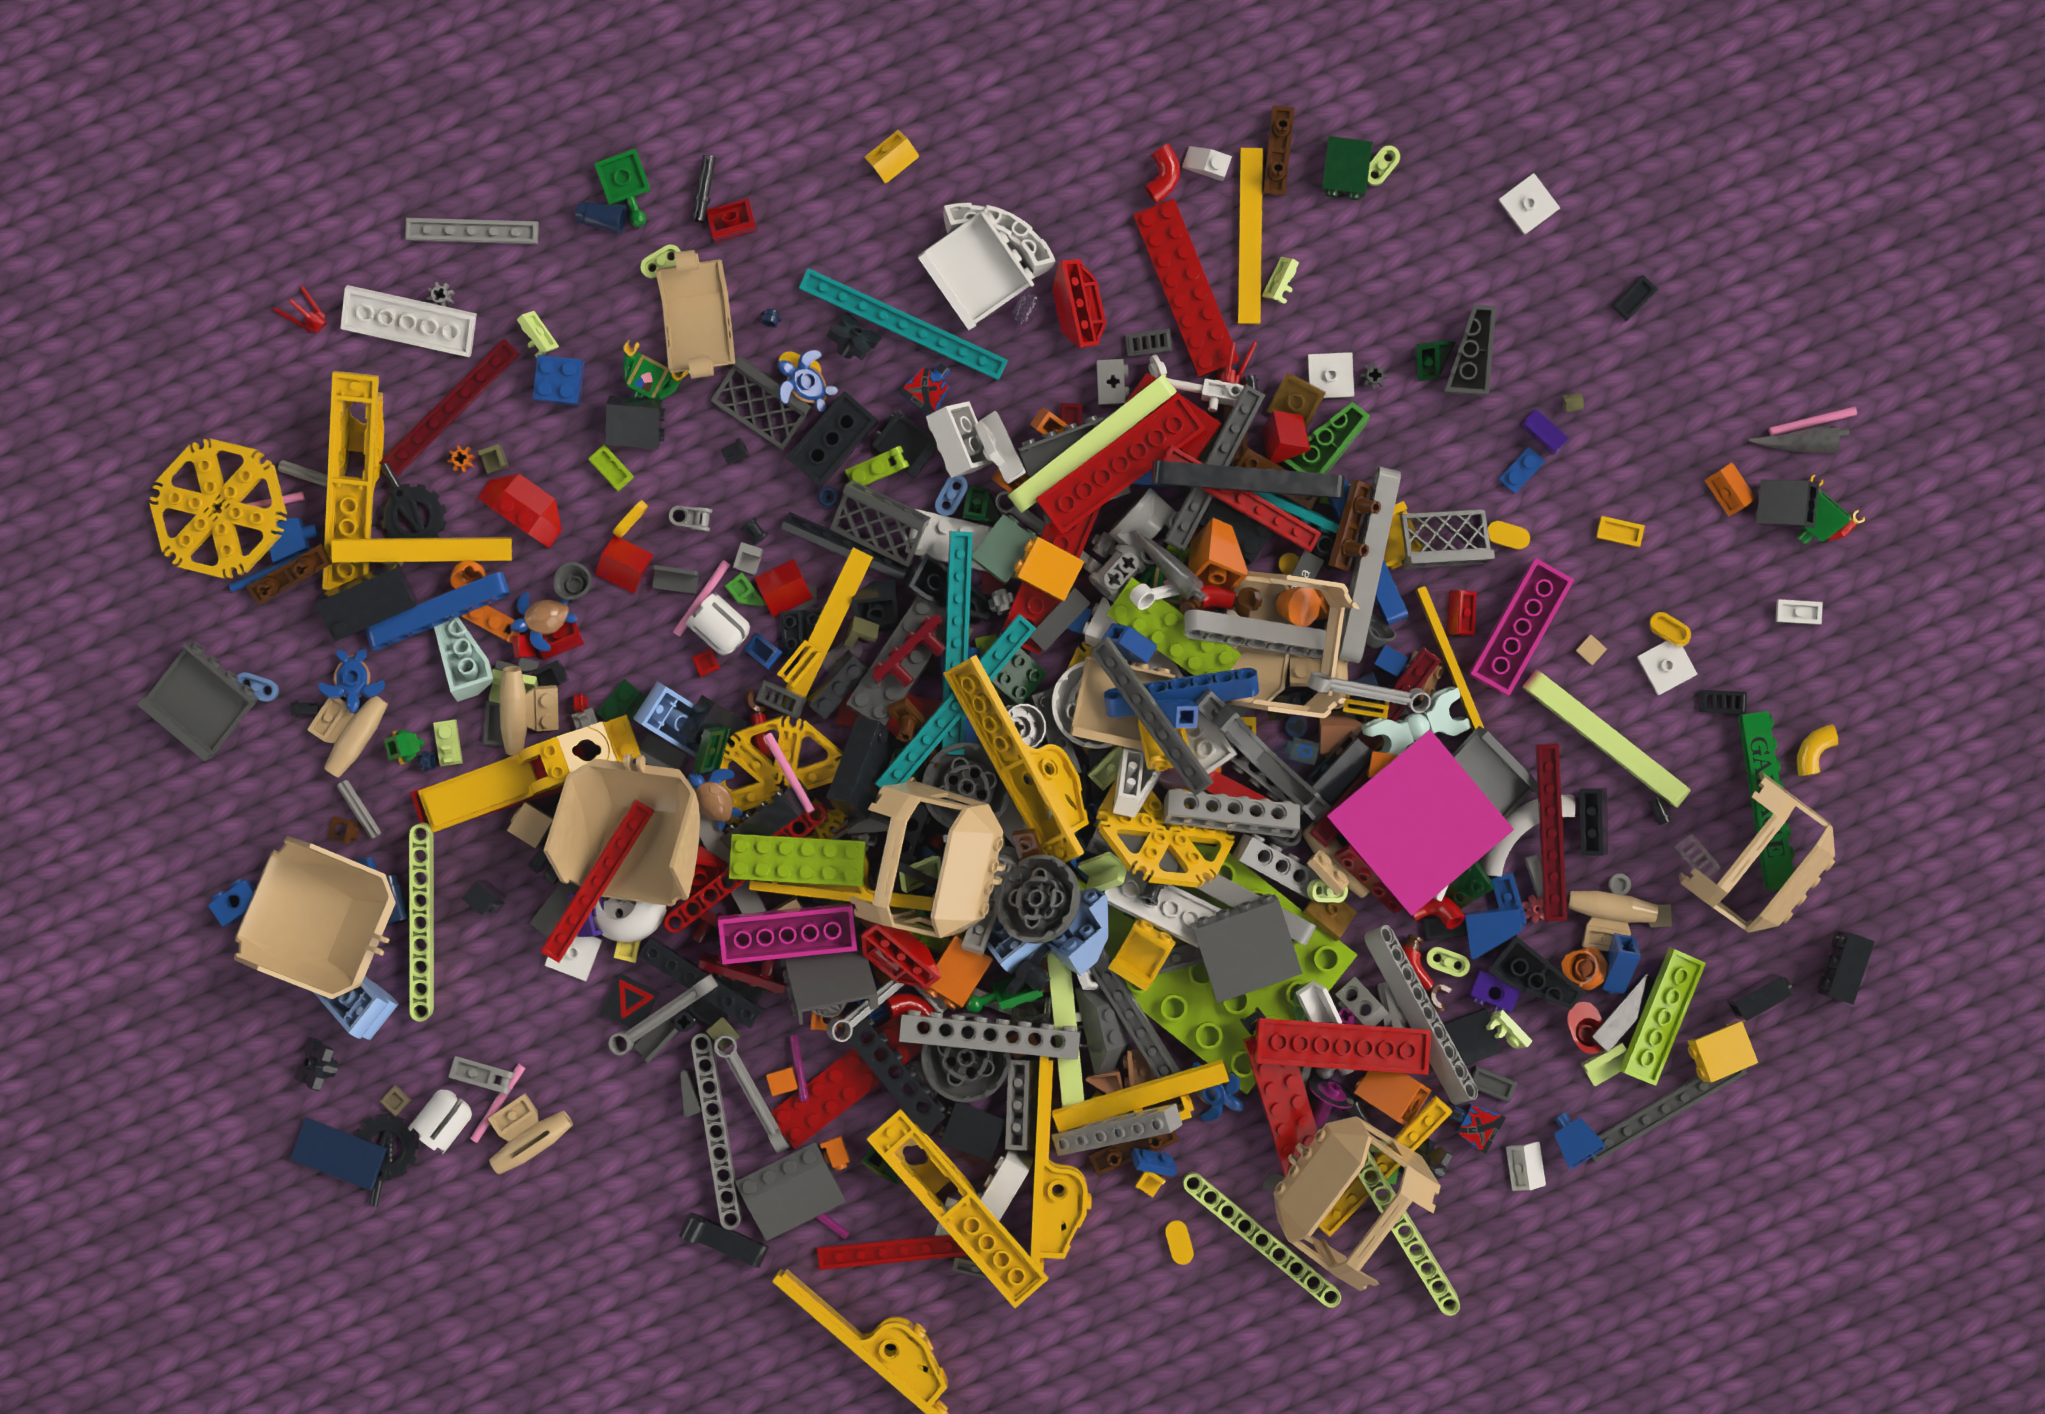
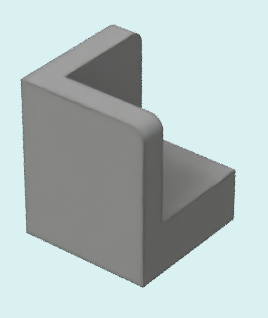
(748, 558)

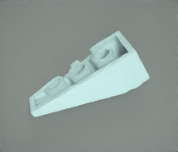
(463, 660)

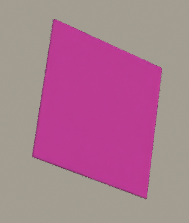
(1420, 822)

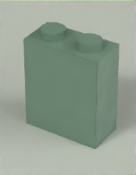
(1002, 548)

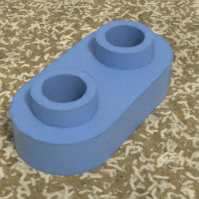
(950, 495)
(259, 684)

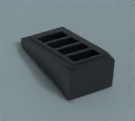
(1742, 706)

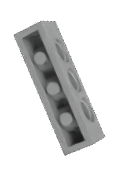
(1248, 851)
(1021, 1104)

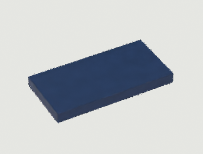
(338, 1153)

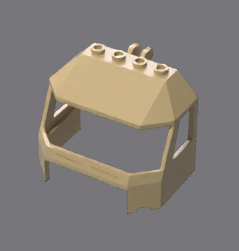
(1273, 666)
(966, 867)
(1794, 890)
(1324, 1175)

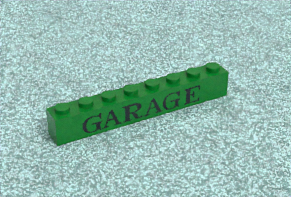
(1760, 756)

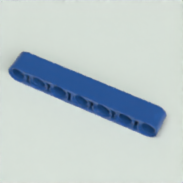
(1387, 596)
(438, 611)
(1224, 684)

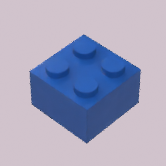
(558, 380)

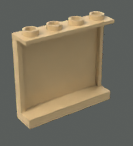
(1090, 711)

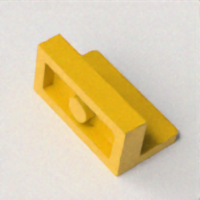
(892, 156)

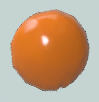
(465, 573)

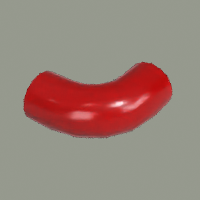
(1167, 174)
(1446, 910)
(901, 1003)

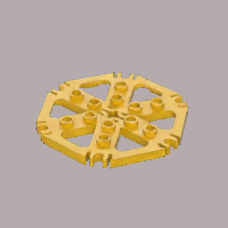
(233, 511)
(766, 771)
(1176, 839)

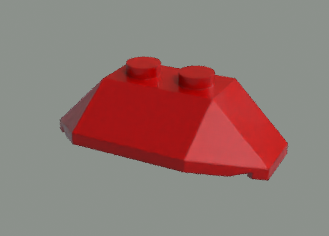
(1078, 304)
(524, 506)
(900, 956)

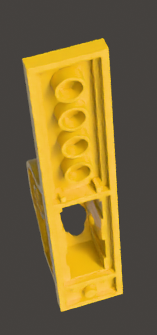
(351, 498)
(1015, 759)
(515, 777)
(841, 892)
(1049, 1207)
(968, 1219)
(900, 1366)

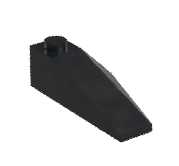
(929, 581)
(1528, 971)

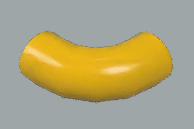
(1813, 746)

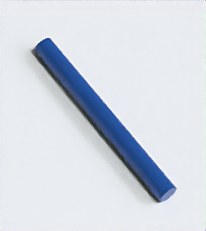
(253, 577)

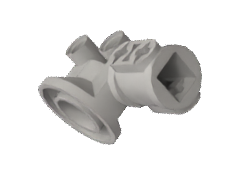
(1145, 515)

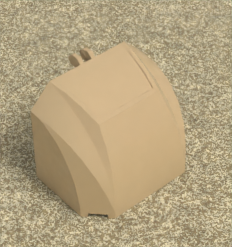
(592, 806)
(315, 919)

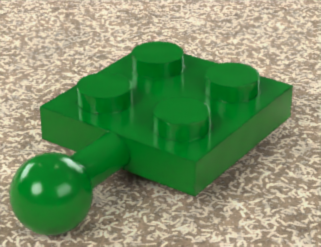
(624, 180)
(1004, 1000)

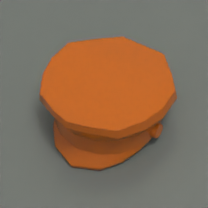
(1298, 605)
(1585, 968)

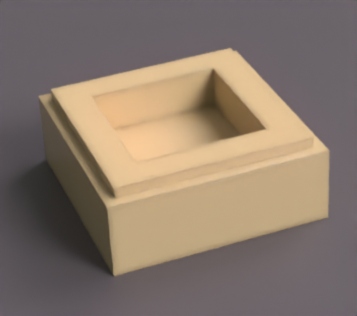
(1591, 649)

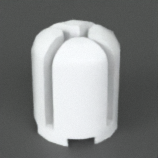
(719, 625)
(441, 1120)

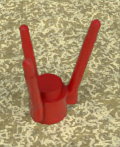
(314, 321)
(1229, 375)

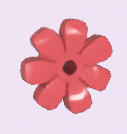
(1531, 908)

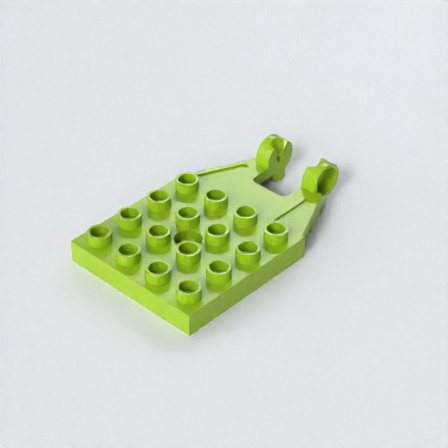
(1184, 997)

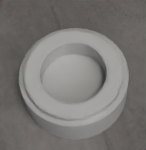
(1619, 884)

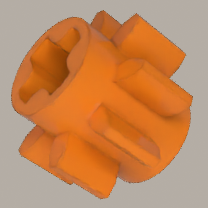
(456, 455)

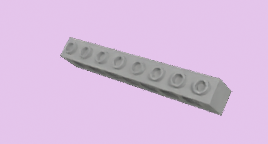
(910, 1033)

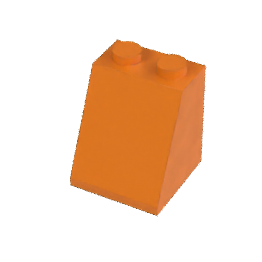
(1217, 556)
(959, 974)
(1393, 1094)

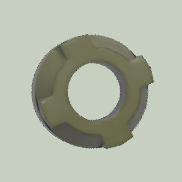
(1573, 402)

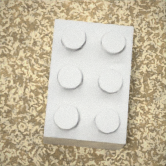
(956, 439)

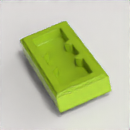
(611, 468)

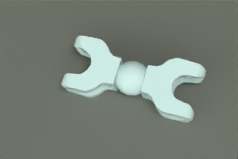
(1401, 733)

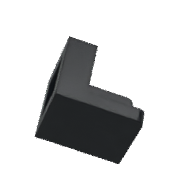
(552, 674)

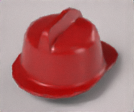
(1582, 1023)

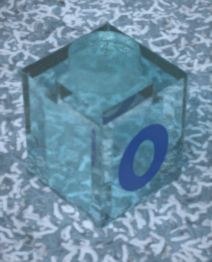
(1302, 750)

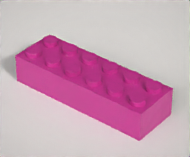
(1520, 627)
(787, 933)

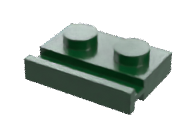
(623, 701)
(711, 749)

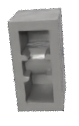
(1105, 371)

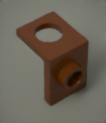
(351, 834)

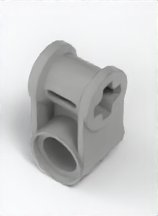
(692, 518)

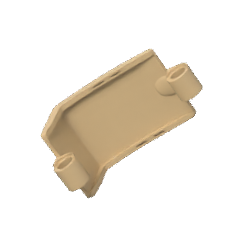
(696, 315)

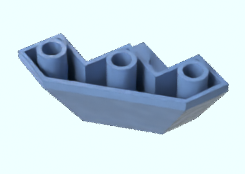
(1085, 938)

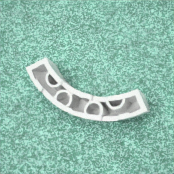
(1032, 249)
(1521, 820)

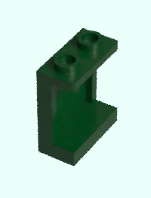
(1346, 167)

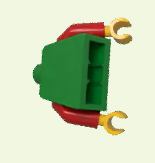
(1831, 520)

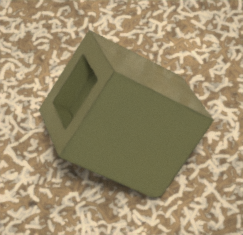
(493, 458)
(861, 629)
(720, 1027)

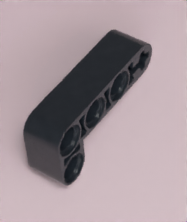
(730, 1242)

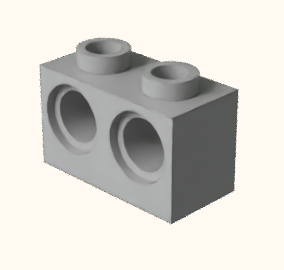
(1362, 1003)

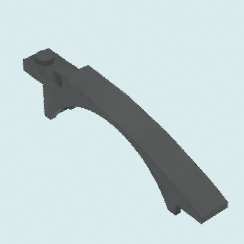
(1245, 740)

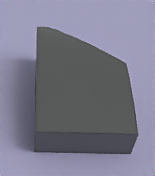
(525, 664)

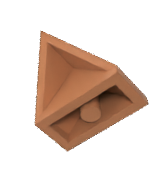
(1335, 729)
(1107, 1081)

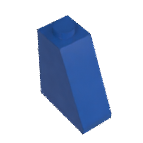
(1492, 927)
(1621, 961)

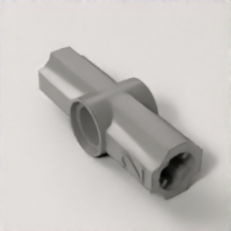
(1395, 1017)

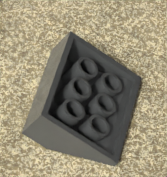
(790, 1191)

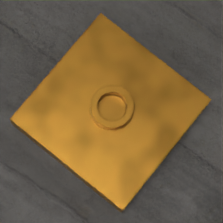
(1297, 397)
(1330, 917)

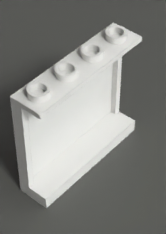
(976, 268)

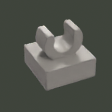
(584, 719)

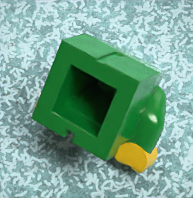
(403, 746)

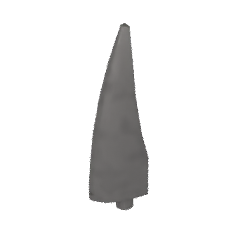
(1811, 440)
(1176, 572)

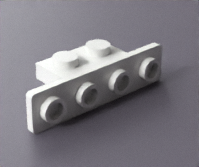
(999, 447)

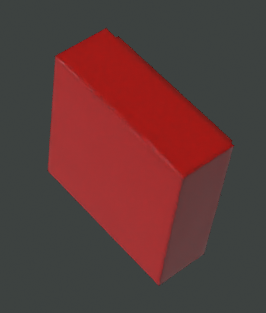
(523, 646)
(706, 662)

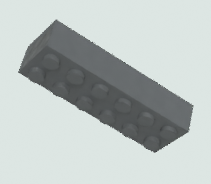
(872, 699)

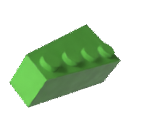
(1330, 441)

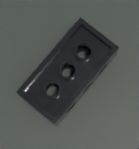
(828, 425)
(915, 838)

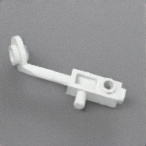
(1212, 391)

